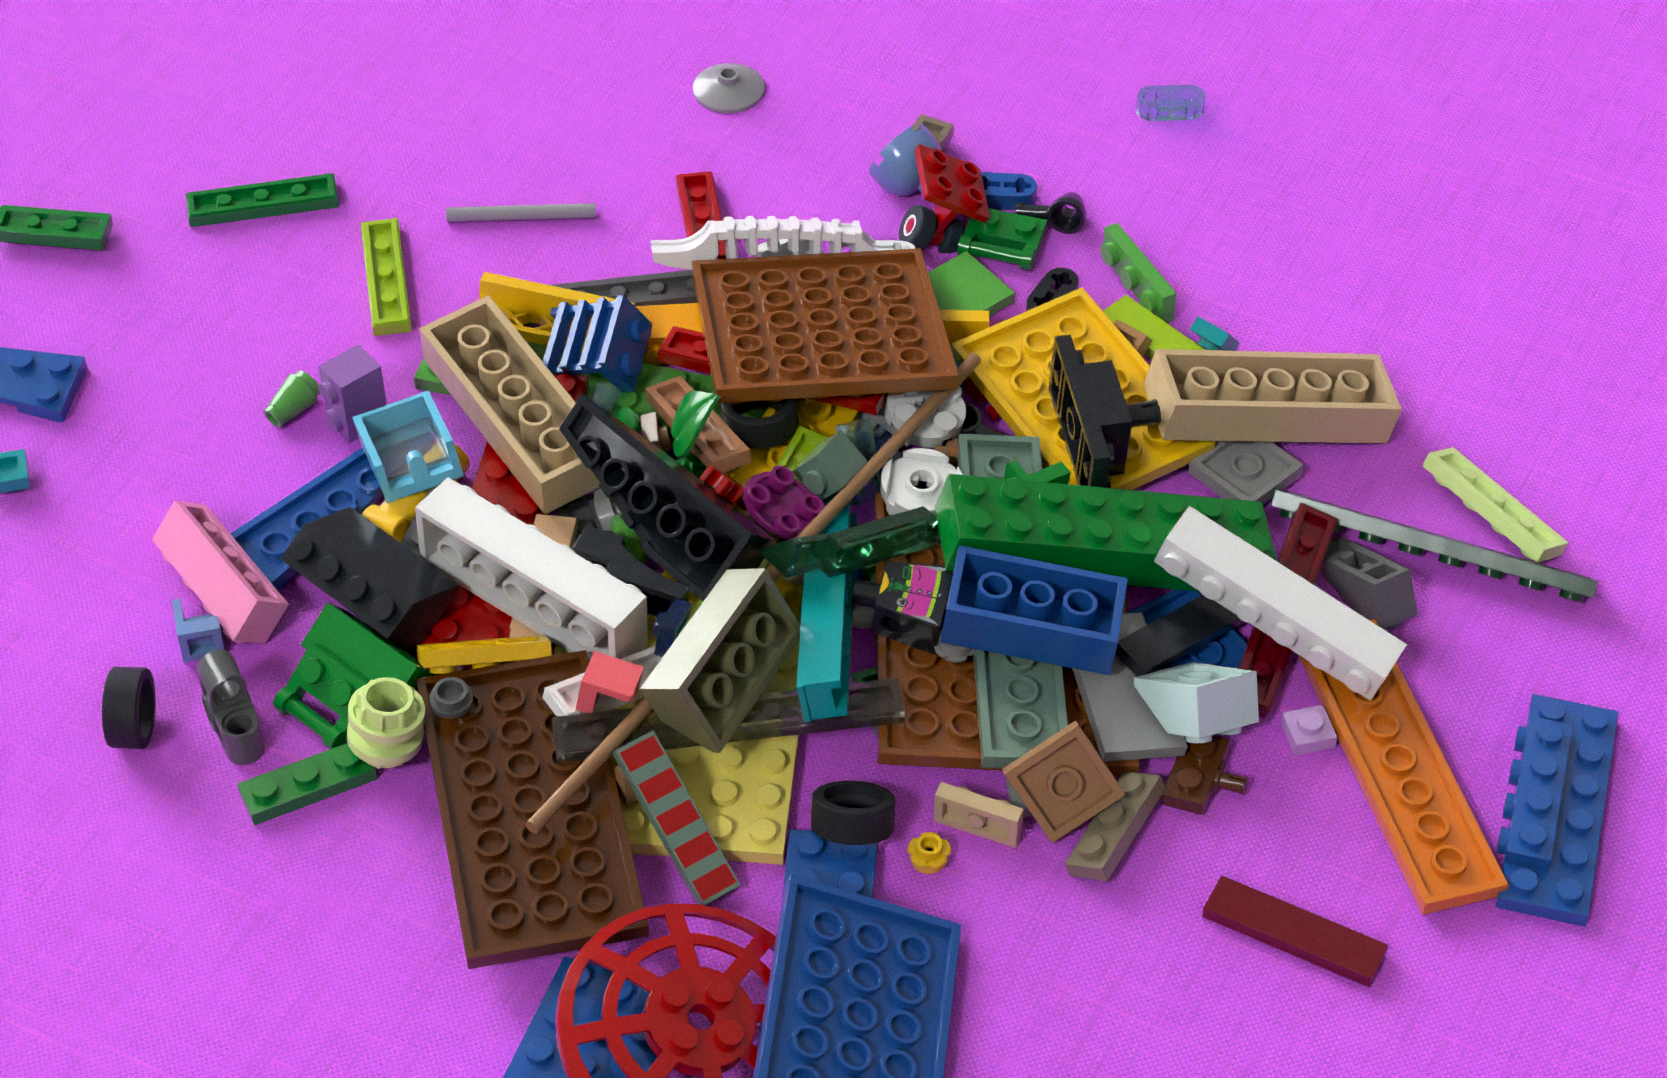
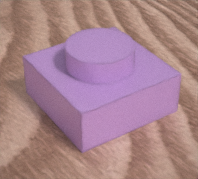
(1308, 730)

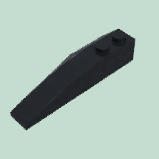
(669, 508)

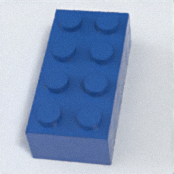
(1034, 610)

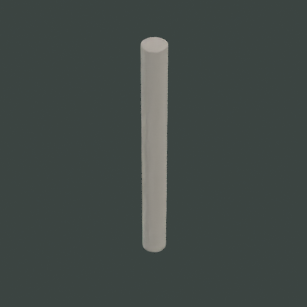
(520, 212)

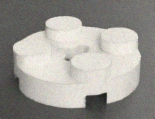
(938, 427)
(905, 473)

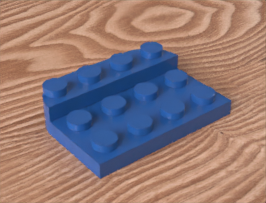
(538, 1050)

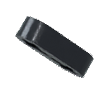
(1060, 278)

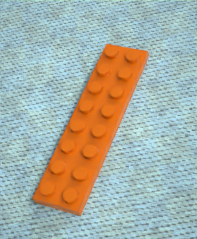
(1411, 792)

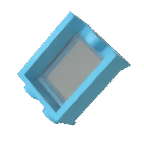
(408, 446)

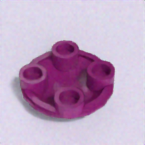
(780, 502)

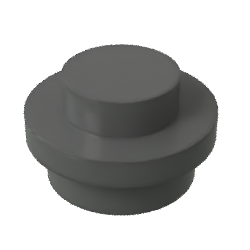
(451, 698)

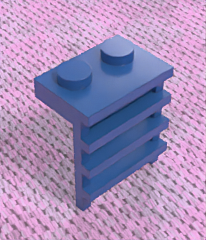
(612, 345)

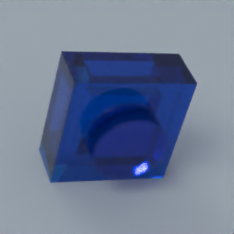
(669, 625)

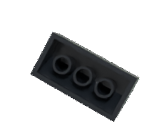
(372, 576)

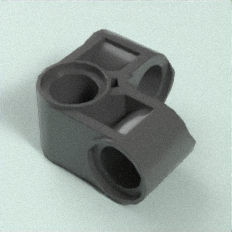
(230, 707)

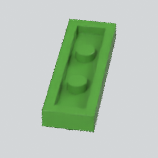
(1138, 273)

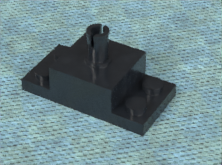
(1094, 414)

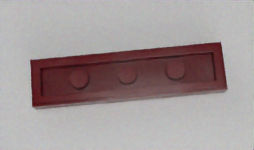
(1295, 931)

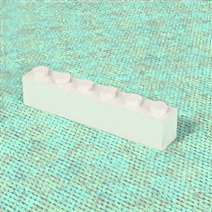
(1279, 603)

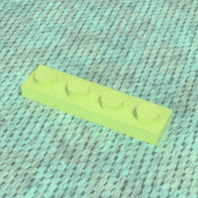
(1495, 504)

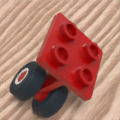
(955, 189)

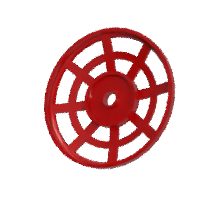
(671, 998)

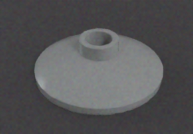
(728, 88)

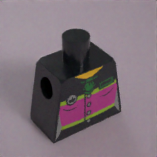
(907, 602)

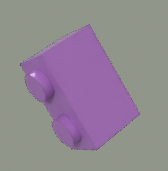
(350, 387)

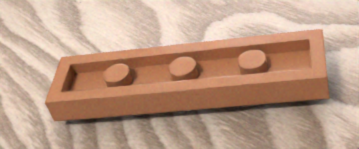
(716, 442)

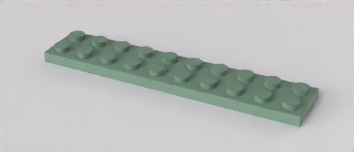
(1015, 697)

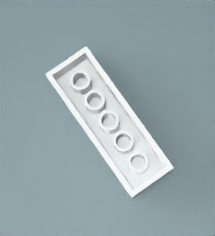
(529, 574)

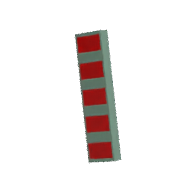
(676, 819)

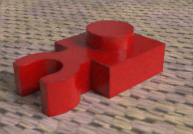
(724, 485)

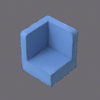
(196, 634)

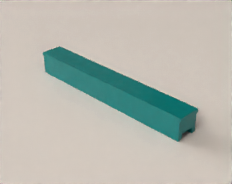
(826, 635)

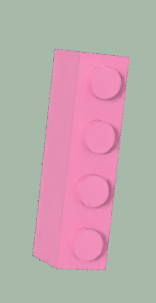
(219, 572)

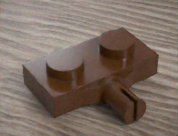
(1200, 776)

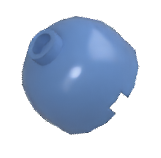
(899, 169)

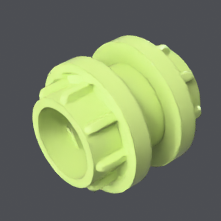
(385, 722)

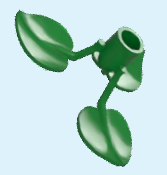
(686, 426)

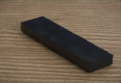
(1175, 635)

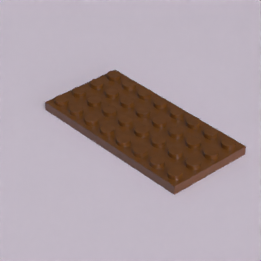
(491, 772)

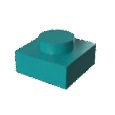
(1213, 337)
(14, 471)

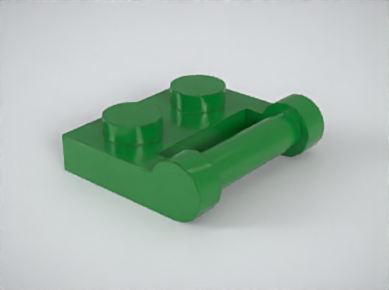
(1005, 238)
(328, 681)

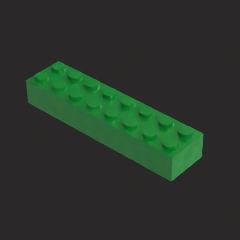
(1082, 525)

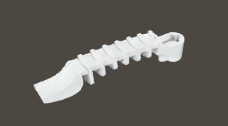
(704, 243)

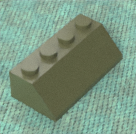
(723, 658)

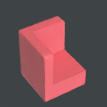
(608, 677)

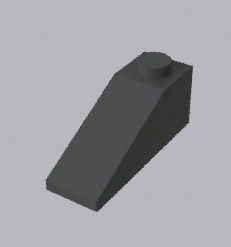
(1370, 583)

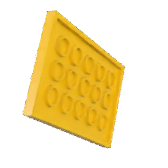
(1017, 377)

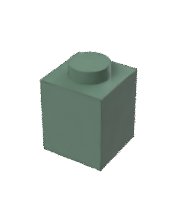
(830, 465)

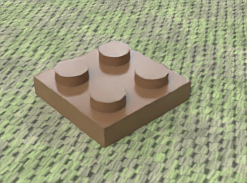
(1063, 781)

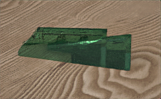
(856, 546)

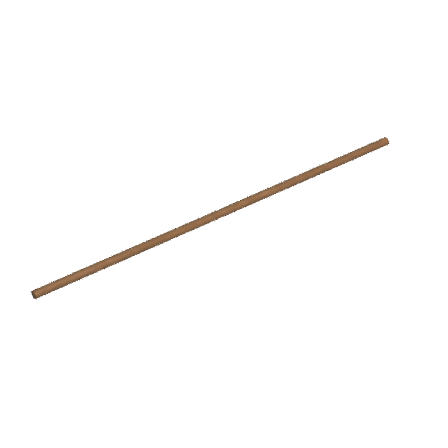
(815, 527)

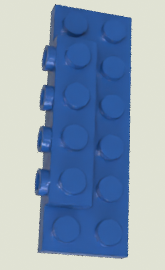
(1556, 809)

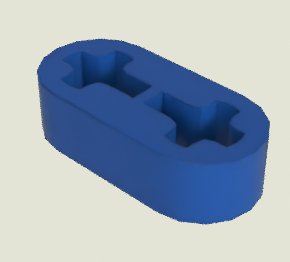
(1004, 188)

